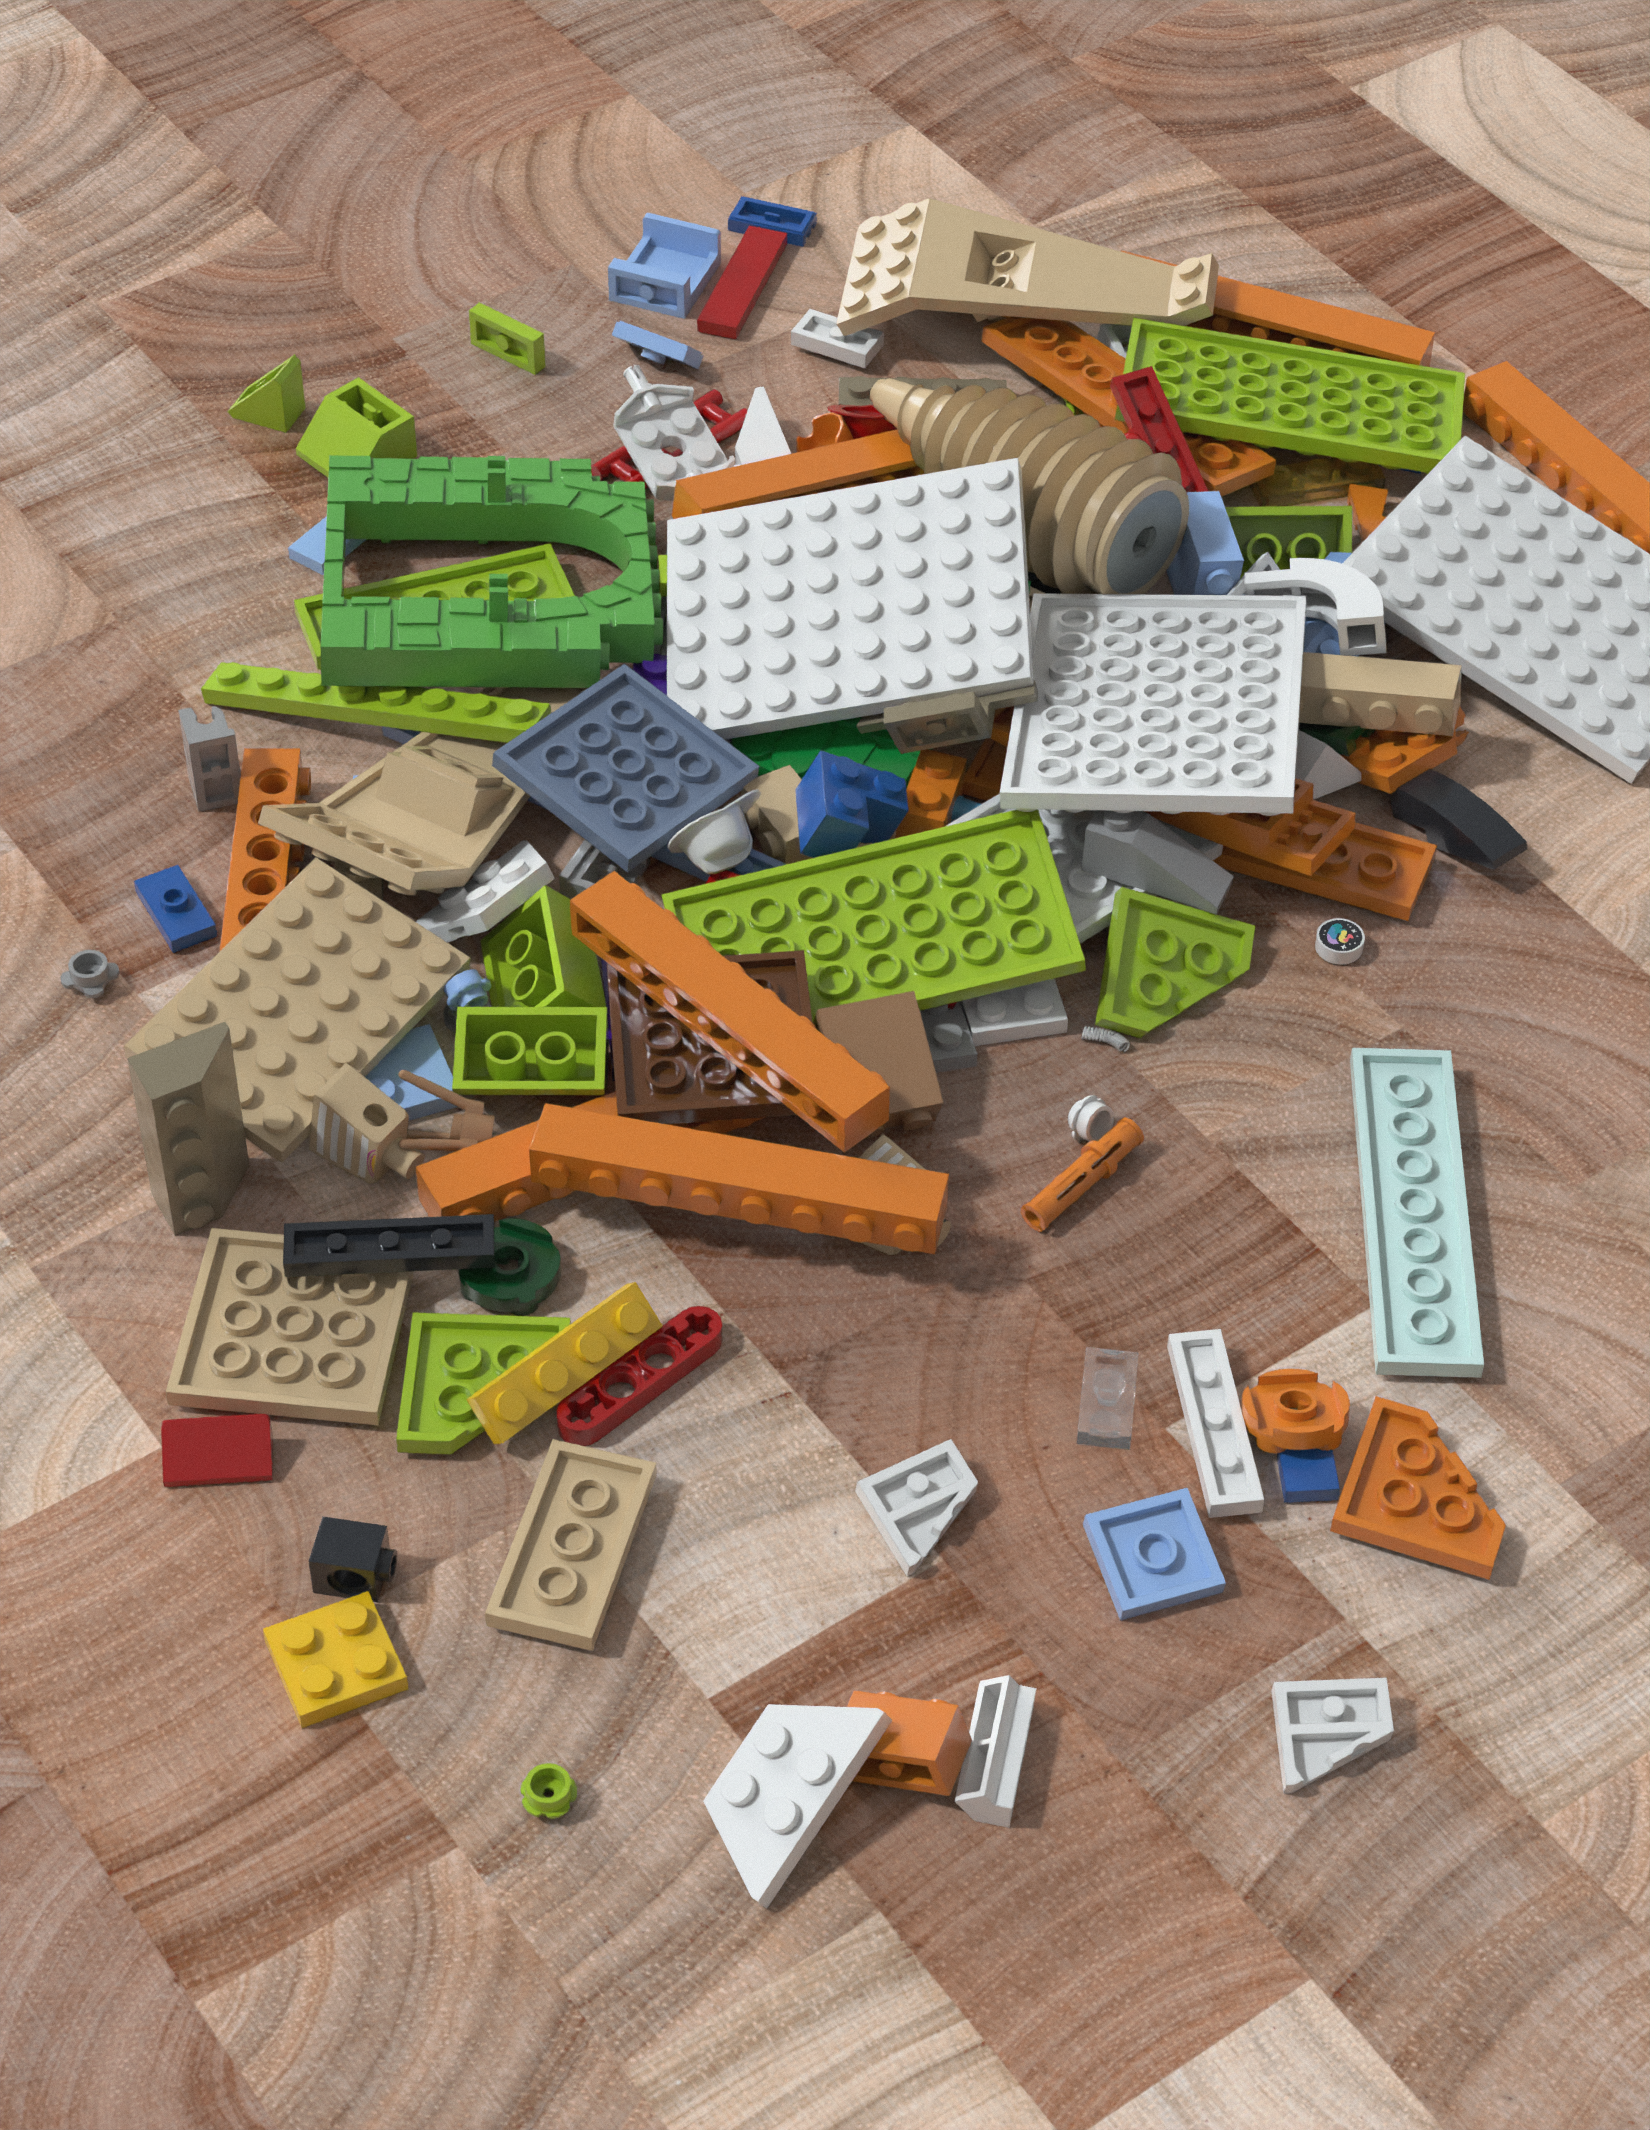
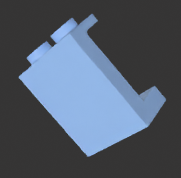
(666, 266)

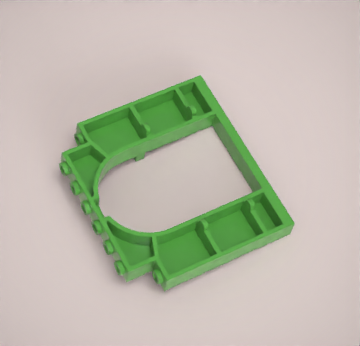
(493, 639)

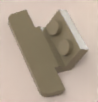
(944, 719)

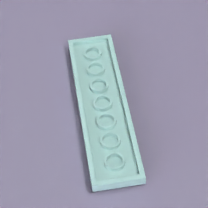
(1415, 1214)

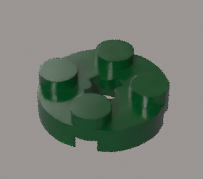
(521, 1288)

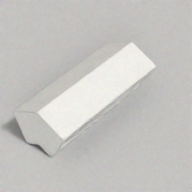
(997, 1750)

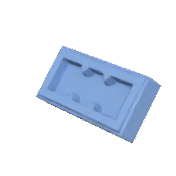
(657, 347)

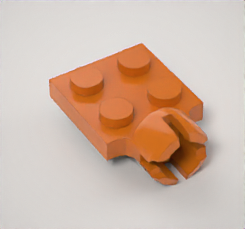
(1397, 757)

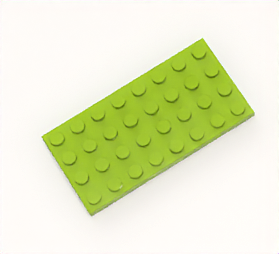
(1301, 396)
(917, 913)

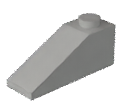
(1152, 857)

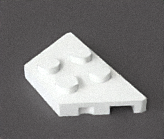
(490, 895)
(787, 1785)

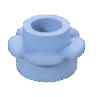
(467, 990)

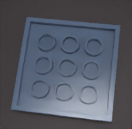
(625, 766)

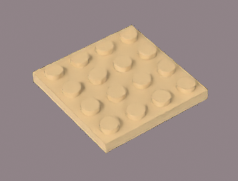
(286, 1341)

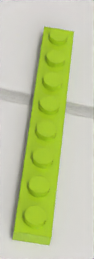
(385, 706)

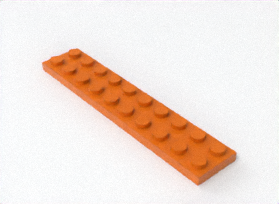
(1366, 870)

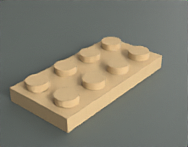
(571, 1545)

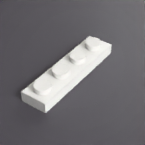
(1215, 1423)

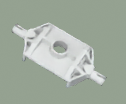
(662, 418)

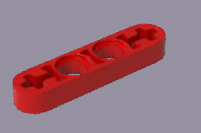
(634, 1370)

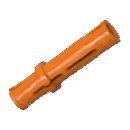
(1117, 1142)

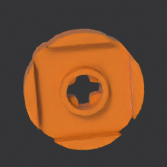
(1317, 1422)

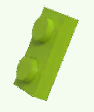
(507, 338)

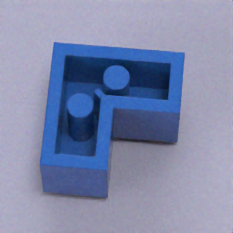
(847, 805)

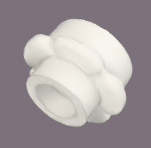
(1090, 1119)

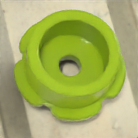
(543, 1779)

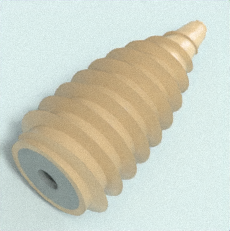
(1095, 504)

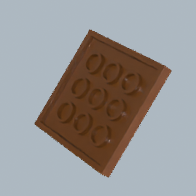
(674, 1074)

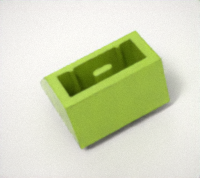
(357, 423)

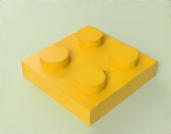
(335, 1659)

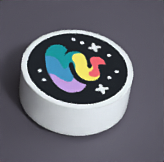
(1339, 941)

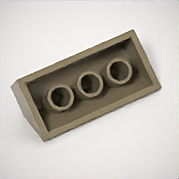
(191, 1126)

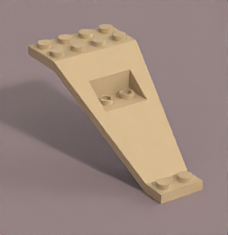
(994, 267)
(419, 812)

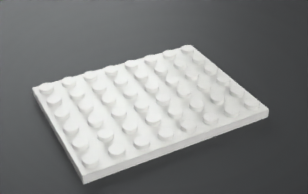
(1523, 599)
(850, 601)
(1159, 705)

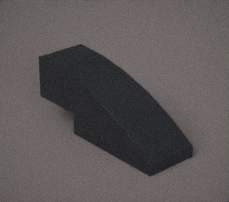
(1457, 820)

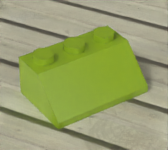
(1290, 532)
(538, 960)
(531, 1051)

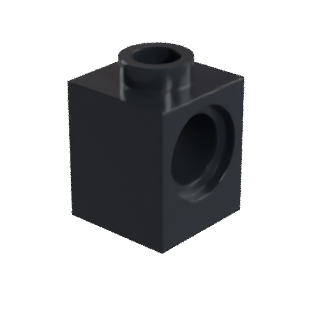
(351, 1558)

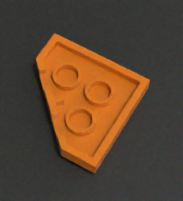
(1416, 1494)

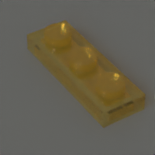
(1315, 481)

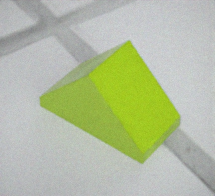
(273, 399)

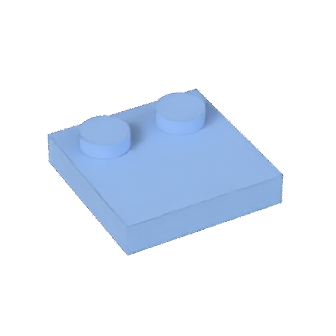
(422, 1056)
(1154, 1553)

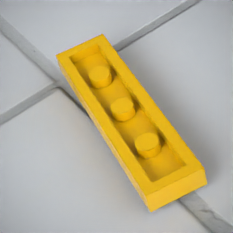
(564, 1363)

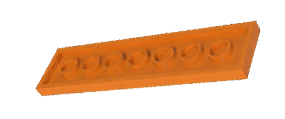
(1082, 372)

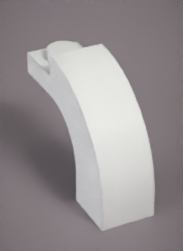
(1333, 595)

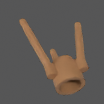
(465, 1129)

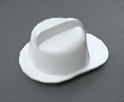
(718, 838)

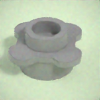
(89, 973)

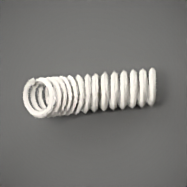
(1116, 1040)

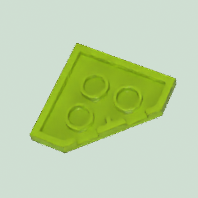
(1165, 960)
(450, 1362)

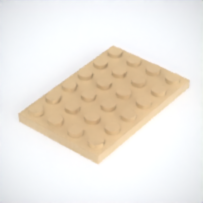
(304, 990)

